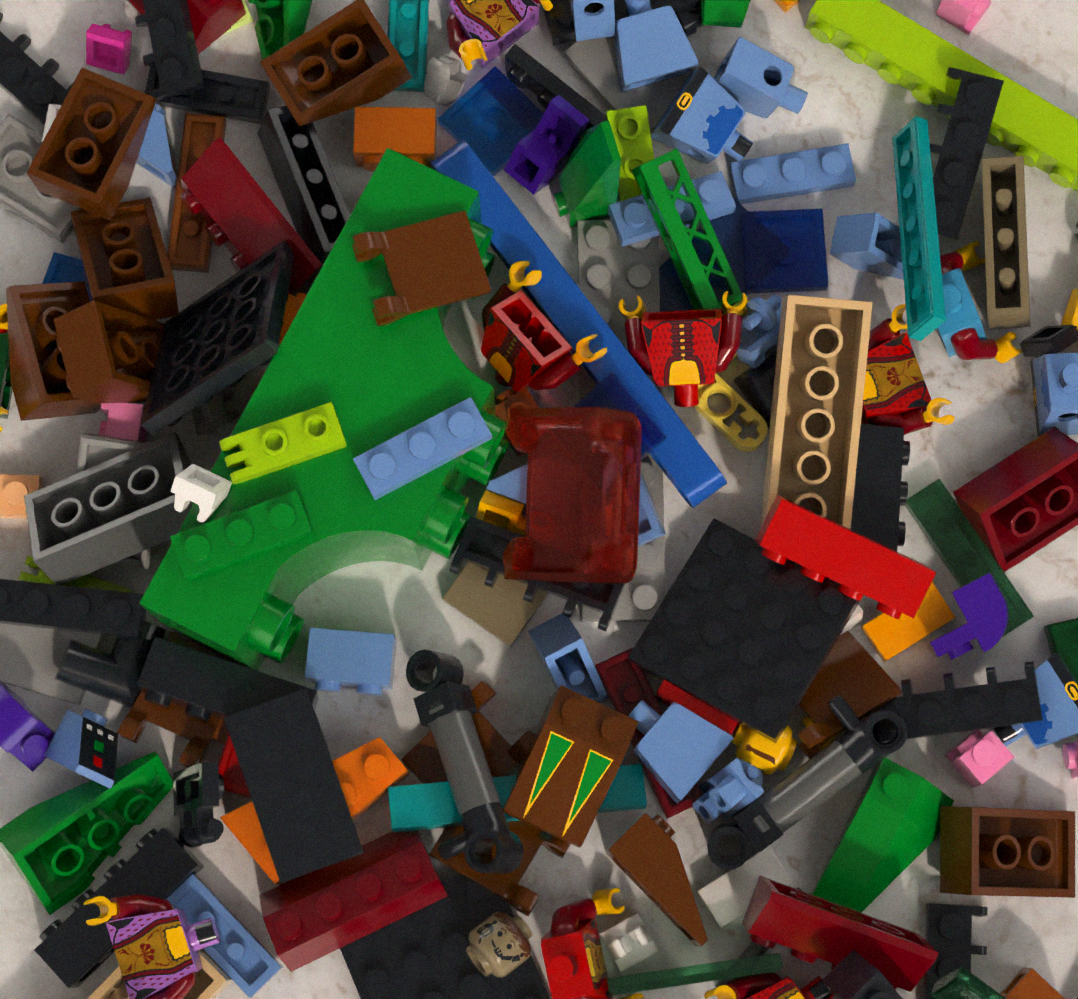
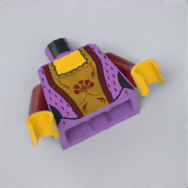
(489, 27)
(154, 944)

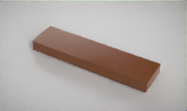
(189, 241)

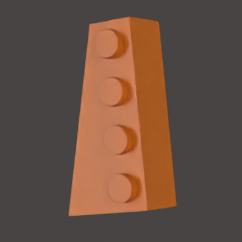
(364, 781)

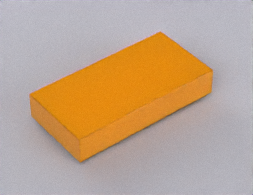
(893, 636)

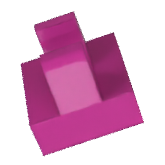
(108, 48)

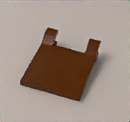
(426, 264)
(849, 673)
(173, 718)
(500, 755)
(506, 885)

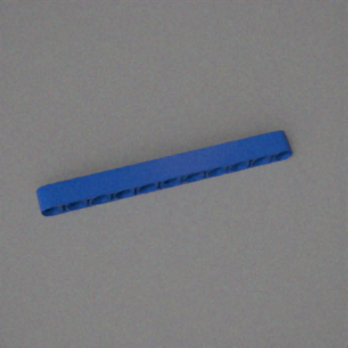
(575, 318)

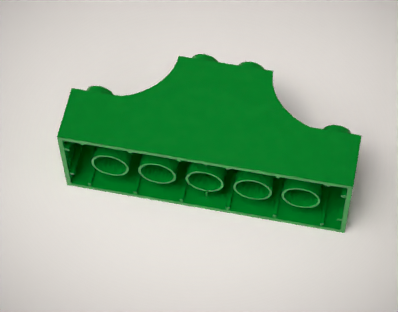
(379, 387)

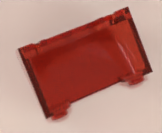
(578, 495)

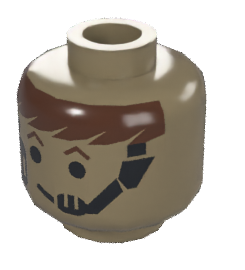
(499, 944)

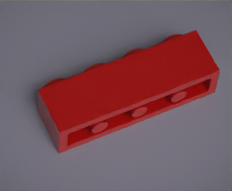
(844, 557)

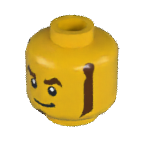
(763, 752)

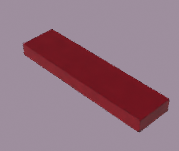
(626, 687)

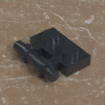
(195, 795)

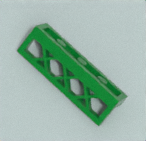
(679, 238)

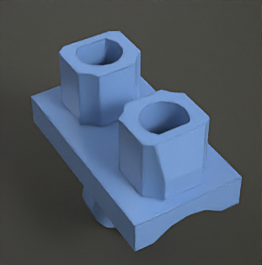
(759, 329)
(729, 790)

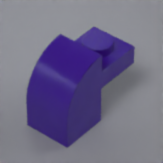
(549, 147)
(986, 616)
(22, 730)

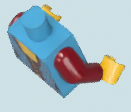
(963, 329)

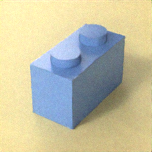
(350, 659)

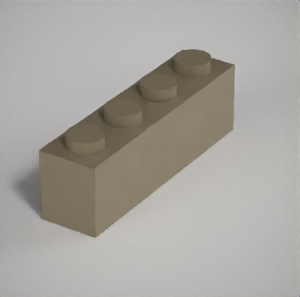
(1006, 242)

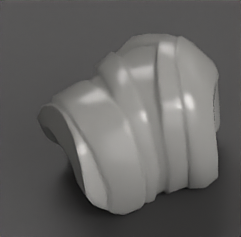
(443, 80)

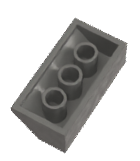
(107, 511)

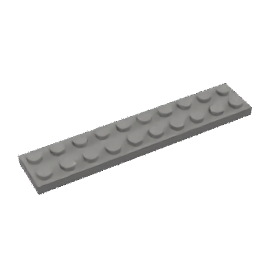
(605, 278)

